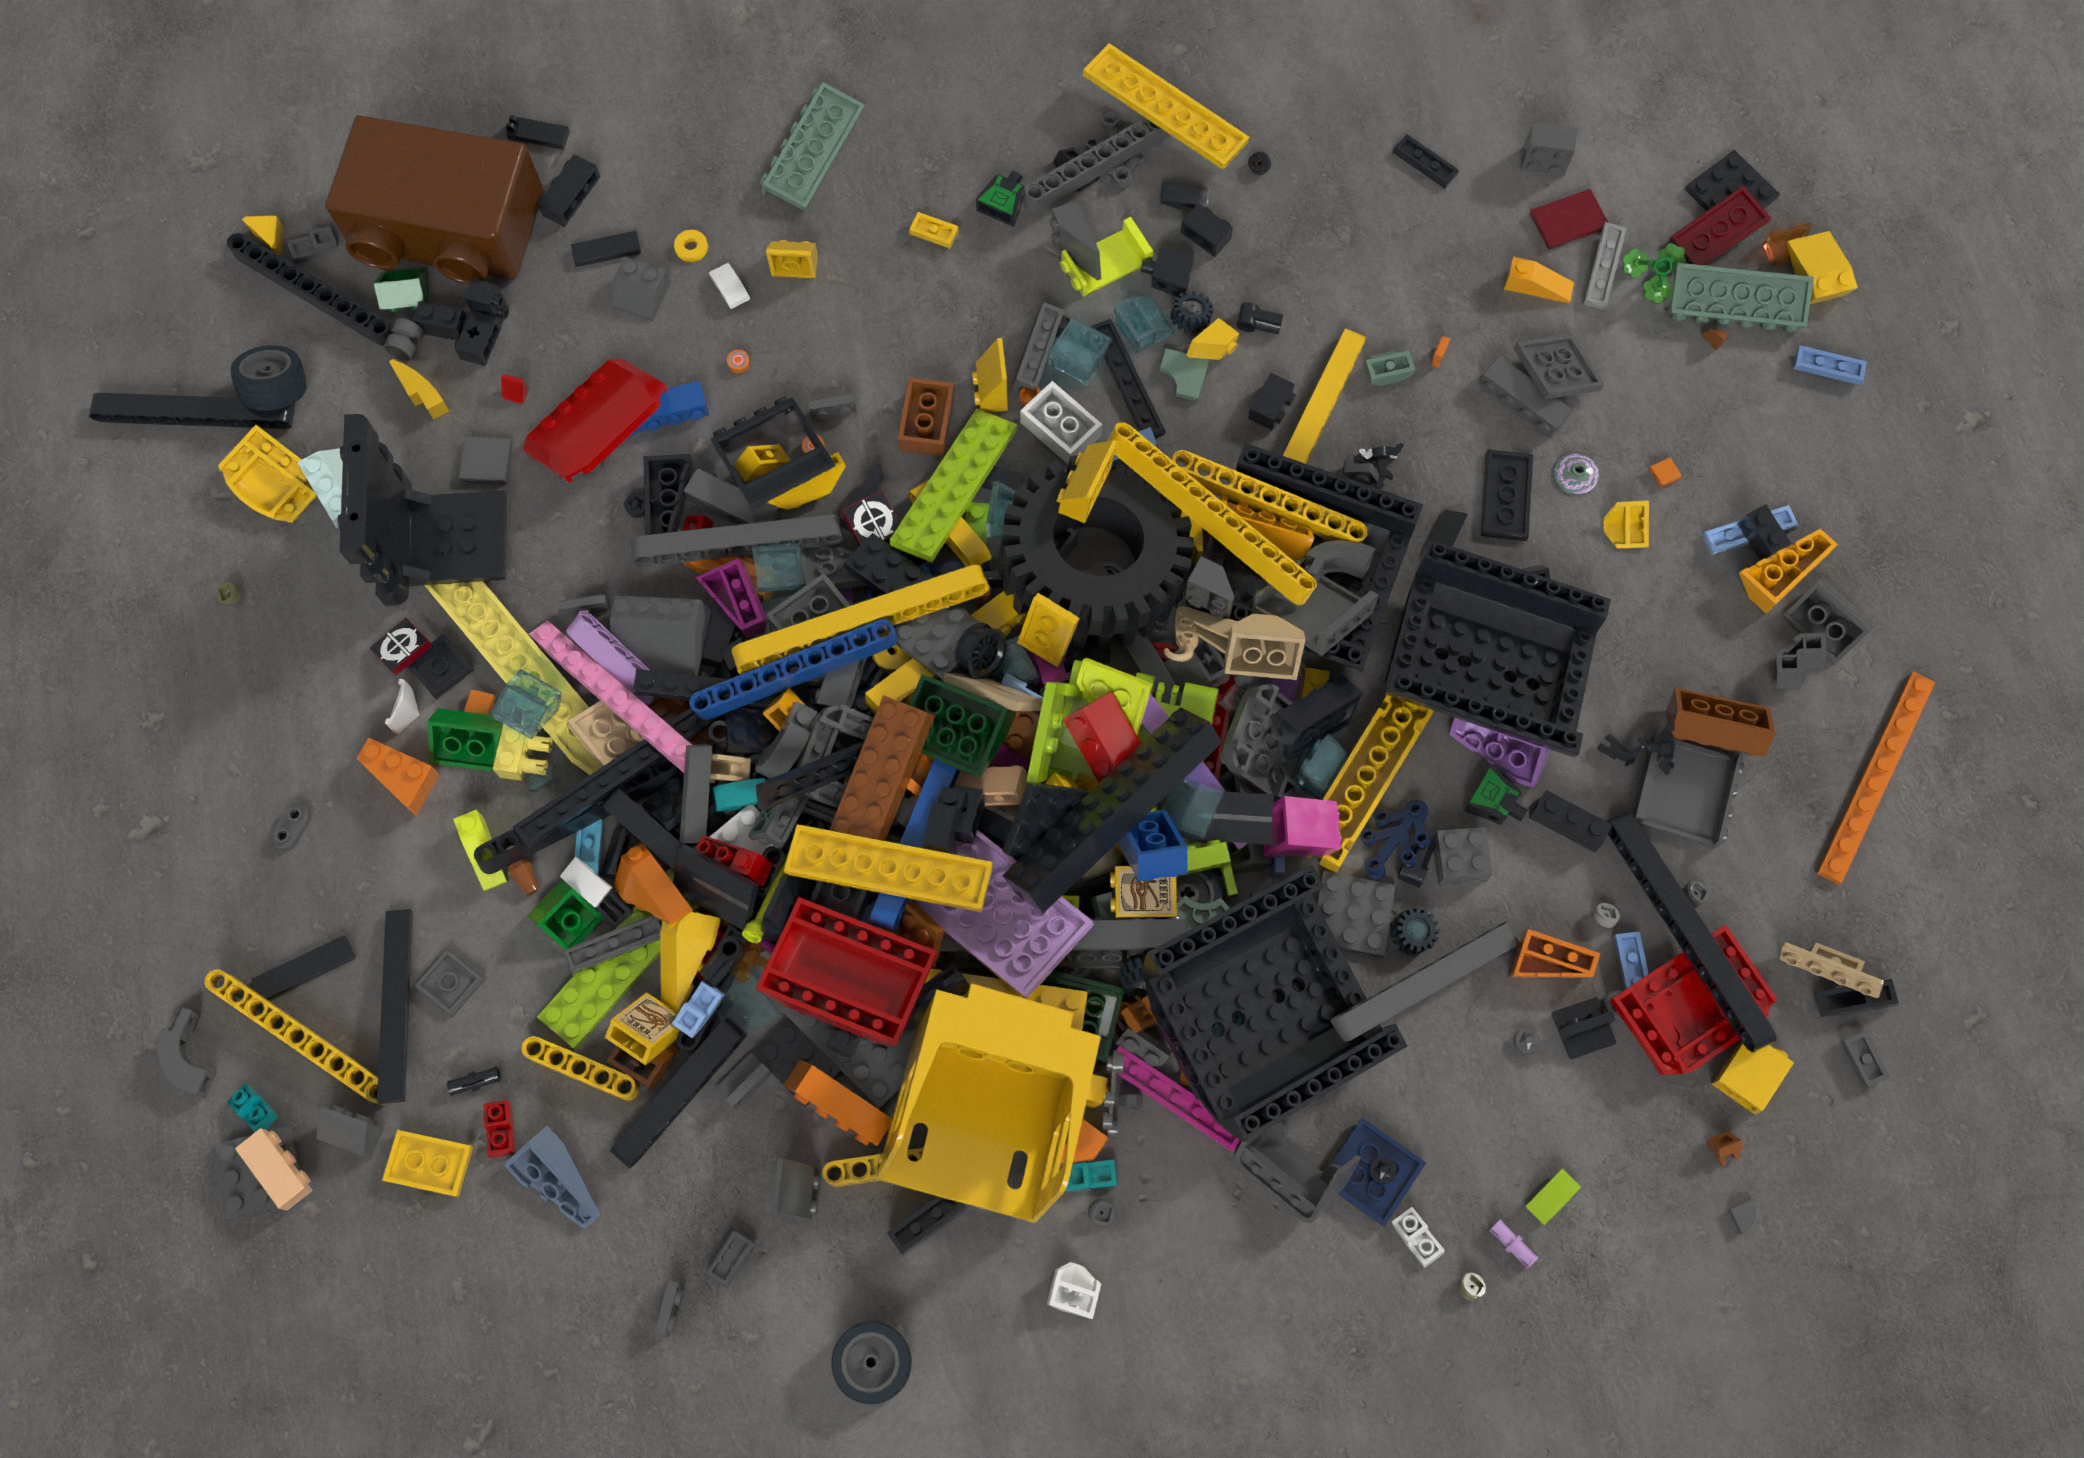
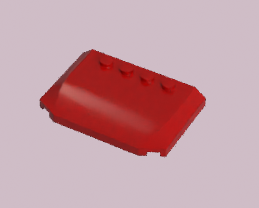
(594, 419)
(1678, 1017)

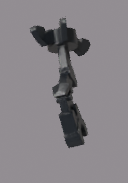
(1379, 455)
(1666, 749)

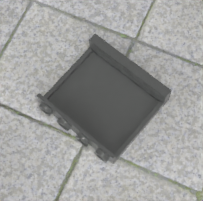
(1324, 617)
(1693, 797)

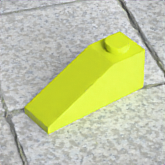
(473, 833)

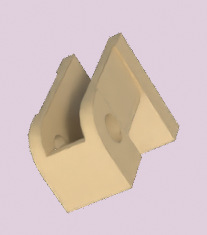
(729, 768)

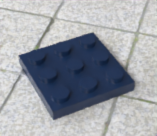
(1371, 1198)

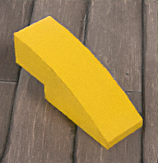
(420, 389)

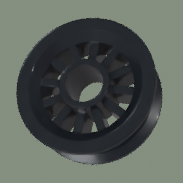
(980, 650)

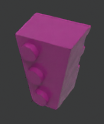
(737, 596)

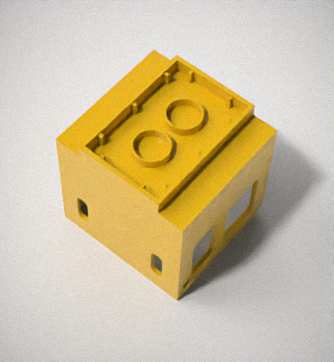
(991, 1082)

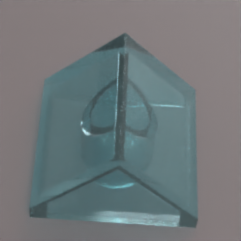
(1000, 498)
(1192, 806)

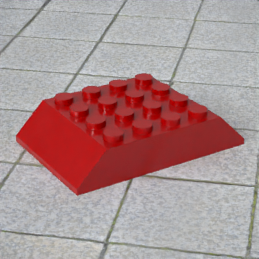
(846, 973)

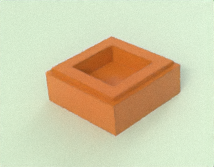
(1440, 350)
(1665, 472)
(479, 702)

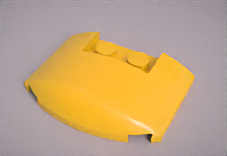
(267, 477)

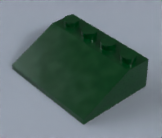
(965, 727)
(1101, 1007)

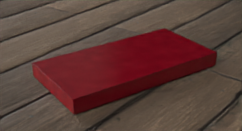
(1721, 228)

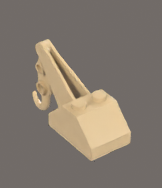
(1251, 646)

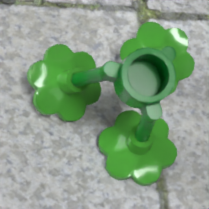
(1658, 287)

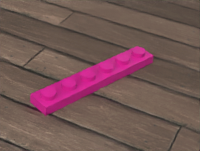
(1173, 1098)

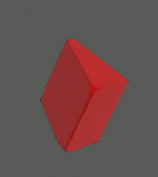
(513, 389)
(697, 522)

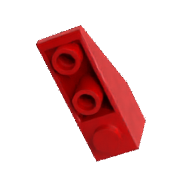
(739, 859)

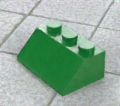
(463, 739)

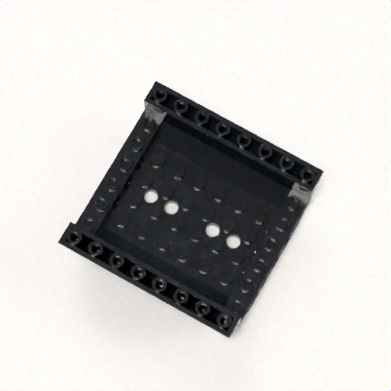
(1389, 530)
(1500, 626)
(1282, 1050)

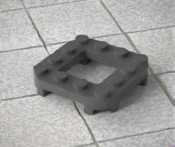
(821, 742)

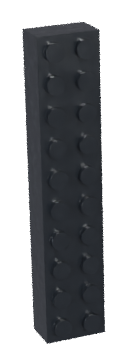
(1112, 809)

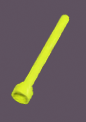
(752, 930)

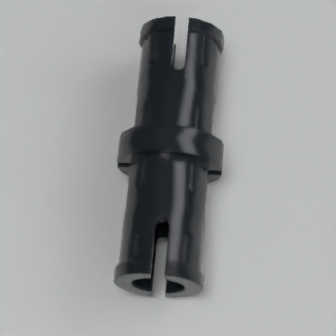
(473, 1081)

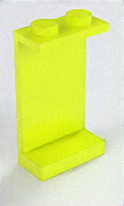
(1119, 256)

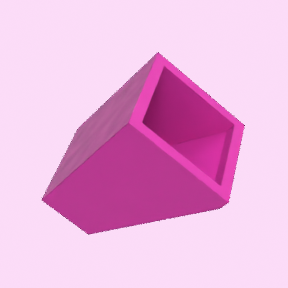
(1303, 828)

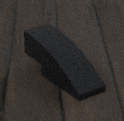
(1850, 1001)

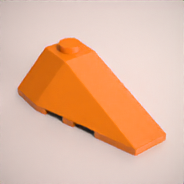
(648, 887)

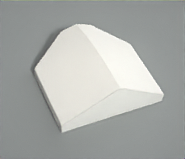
(404, 710)
(1074, 1290)

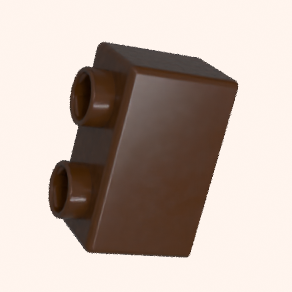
(434, 199)

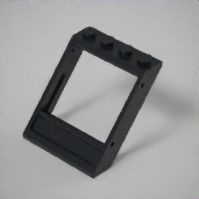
(784, 477)

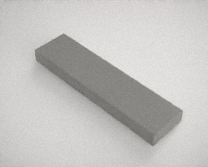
(1604, 266)

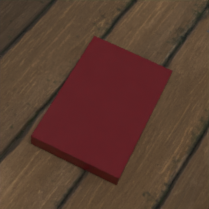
(1568, 219)

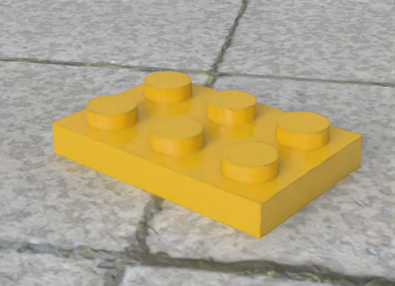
(1047, 630)
(427, 1163)

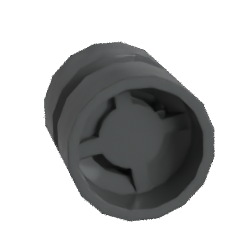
(403, 340)

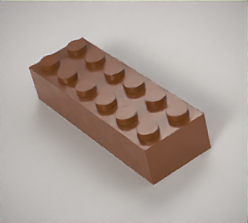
(882, 770)

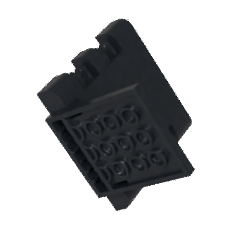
(408, 534)

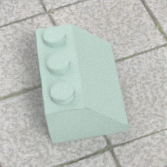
(325, 477)

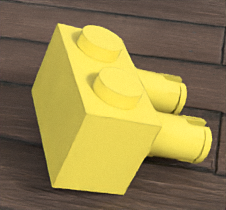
(513, 754)

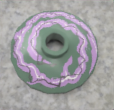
(1574, 482)

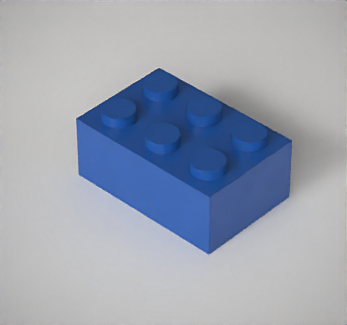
(1155, 848)

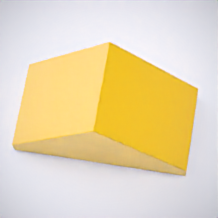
(267, 230)

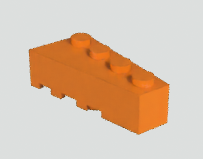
(837, 1102)

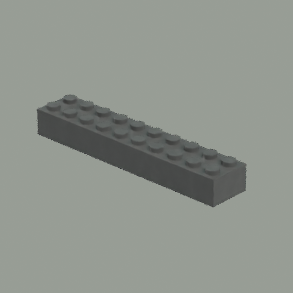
(1103, 946)

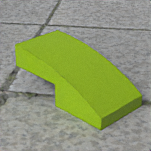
(1553, 1196)

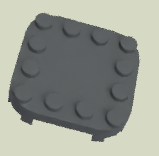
(1251, 747)

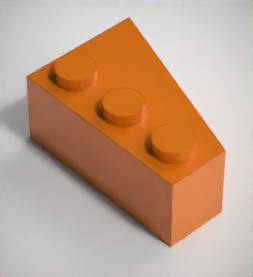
(401, 774)
(1551, 958)

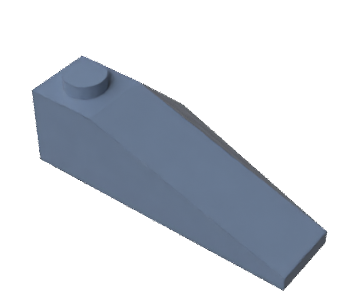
(550, 1170)

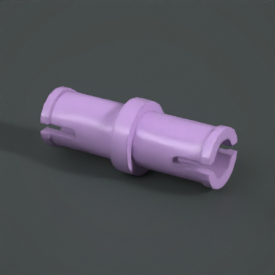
(1513, 1244)

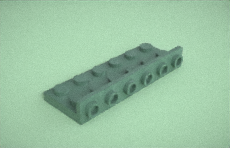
(812, 146)
(1740, 297)

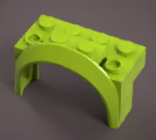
(1211, 856)

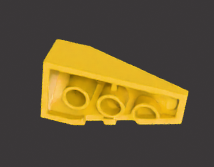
(682, 954)

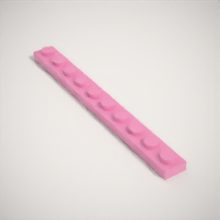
(611, 693)

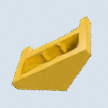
(1628, 524)

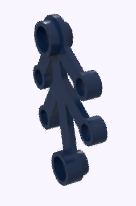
(1397, 835)

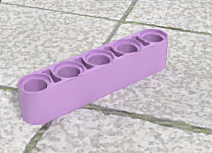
(607, 651)

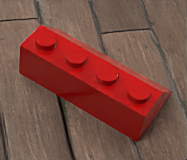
(1102, 734)

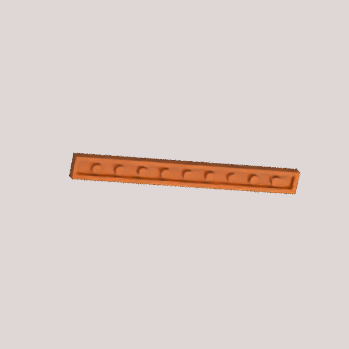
(1875, 778)

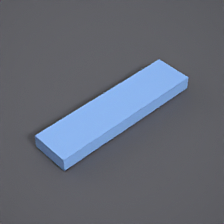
(1731, 536)

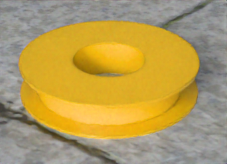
(691, 236)

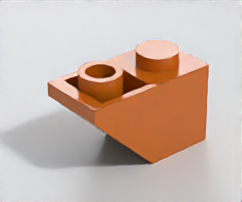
(1088, 1144)

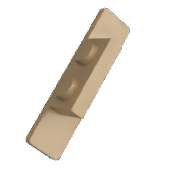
(1834, 966)

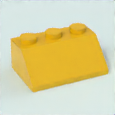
(1086, 480)

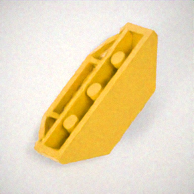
(812, 489)

